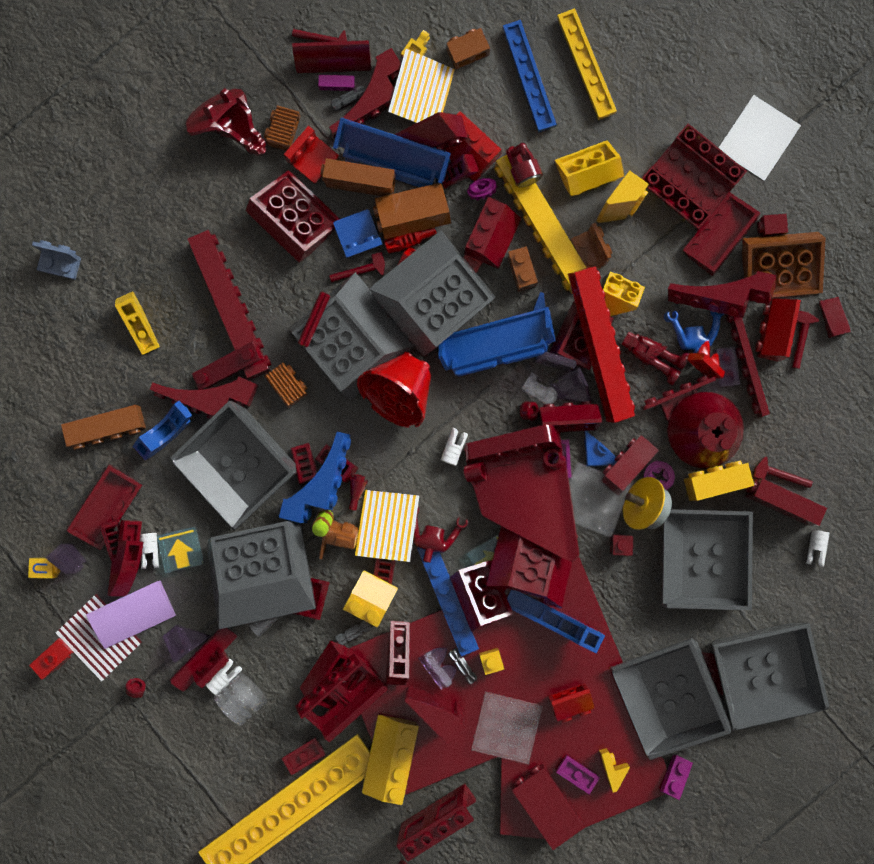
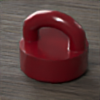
(529, 410)
(135, 688)

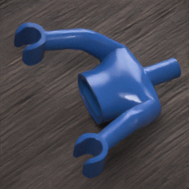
(694, 337)

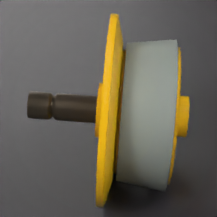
(646, 504)

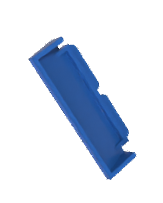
(411, 160)
(497, 342)

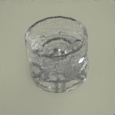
(235, 702)

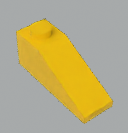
(136, 322)

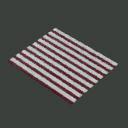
(85, 644)

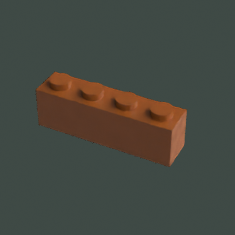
(103, 426)

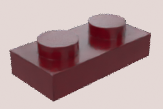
(303, 756)

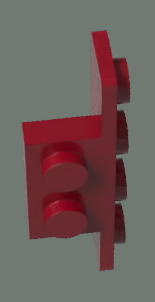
(671, 399)
(205, 662)

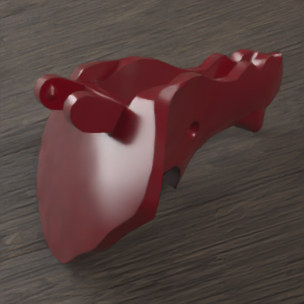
(229, 117)

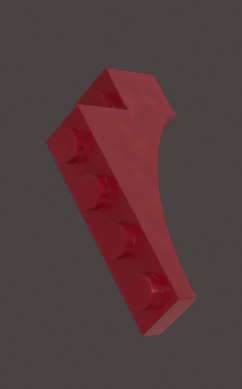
(378, 93)
(726, 298)
(210, 399)

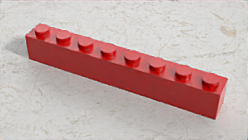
(601, 344)

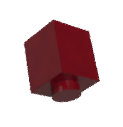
(772, 225)
(621, 545)

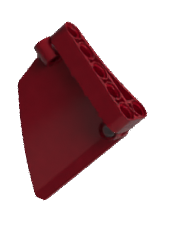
(523, 487)

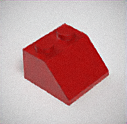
(571, 702)

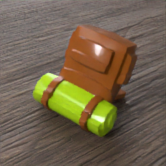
(334, 533)

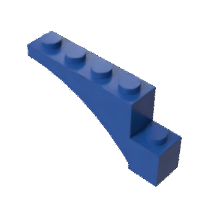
(322, 488)
(555, 621)

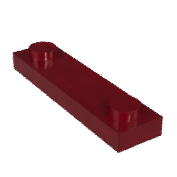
(227, 365)

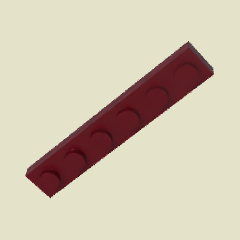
(749, 368)

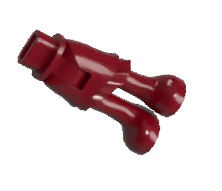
(647, 352)

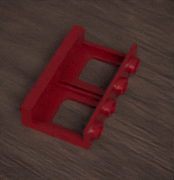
(348, 702)
(432, 822)

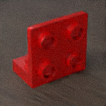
(309, 154)

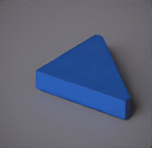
(596, 452)

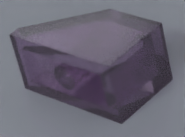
(67, 559)

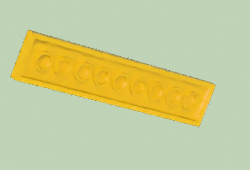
(290, 806)

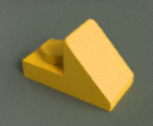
(614, 774)

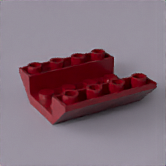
(693, 176)
(528, 569)

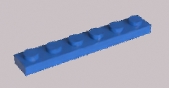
(529, 76)
(449, 603)

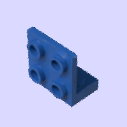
(357, 233)

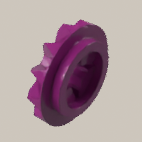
(482, 188)
(667, 473)

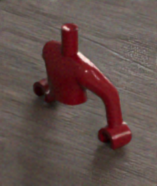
(433, 538)

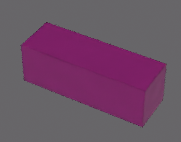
(336, 82)

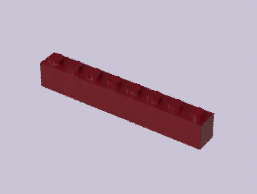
(227, 298)

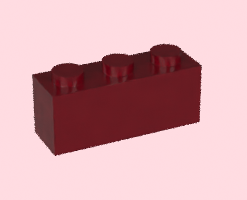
(628, 464)

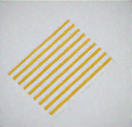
(420, 87)
(387, 525)

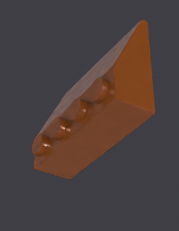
(792, 257)

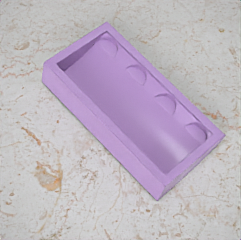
(131, 614)

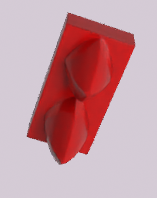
(705, 363)

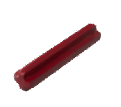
(314, 319)

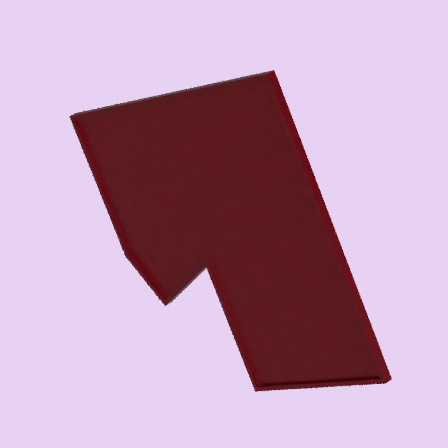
(535, 666)

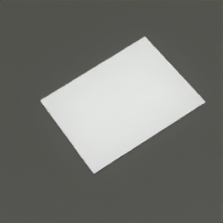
(759, 137)

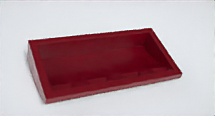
(332, 56)
(721, 233)
(103, 504)

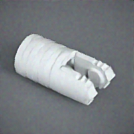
(452, 451)
(819, 542)
(149, 546)
(221, 679)

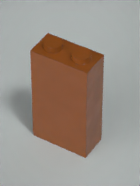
(358, 177)
(412, 211)

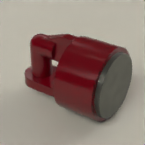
(525, 169)

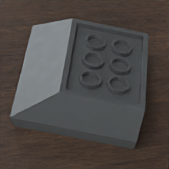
(431, 293)
(352, 335)
(234, 464)
(707, 560)
(260, 574)
(770, 675)
(671, 699)

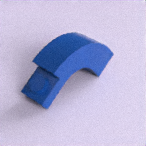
(163, 432)

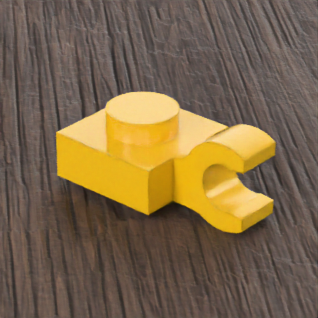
(418, 45)

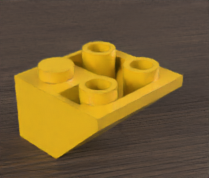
(621, 294)

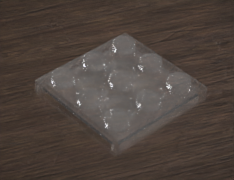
(593, 502)
(506, 727)

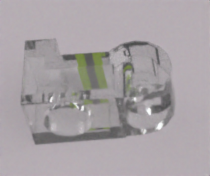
(539, 392)

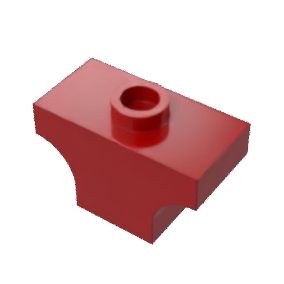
(51, 659)

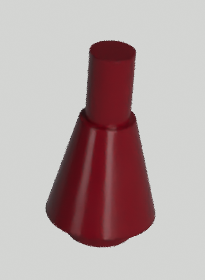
(357, 486)

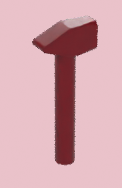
(318, 37)
(378, 264)
(805, 320)
(763, 469)

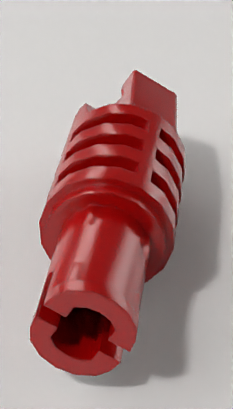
(405, 241)

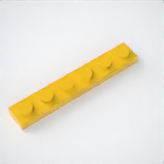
(586, 64)

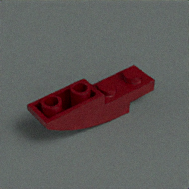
(126, 563)

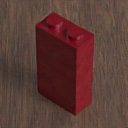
(786, 502)
(547, 806)

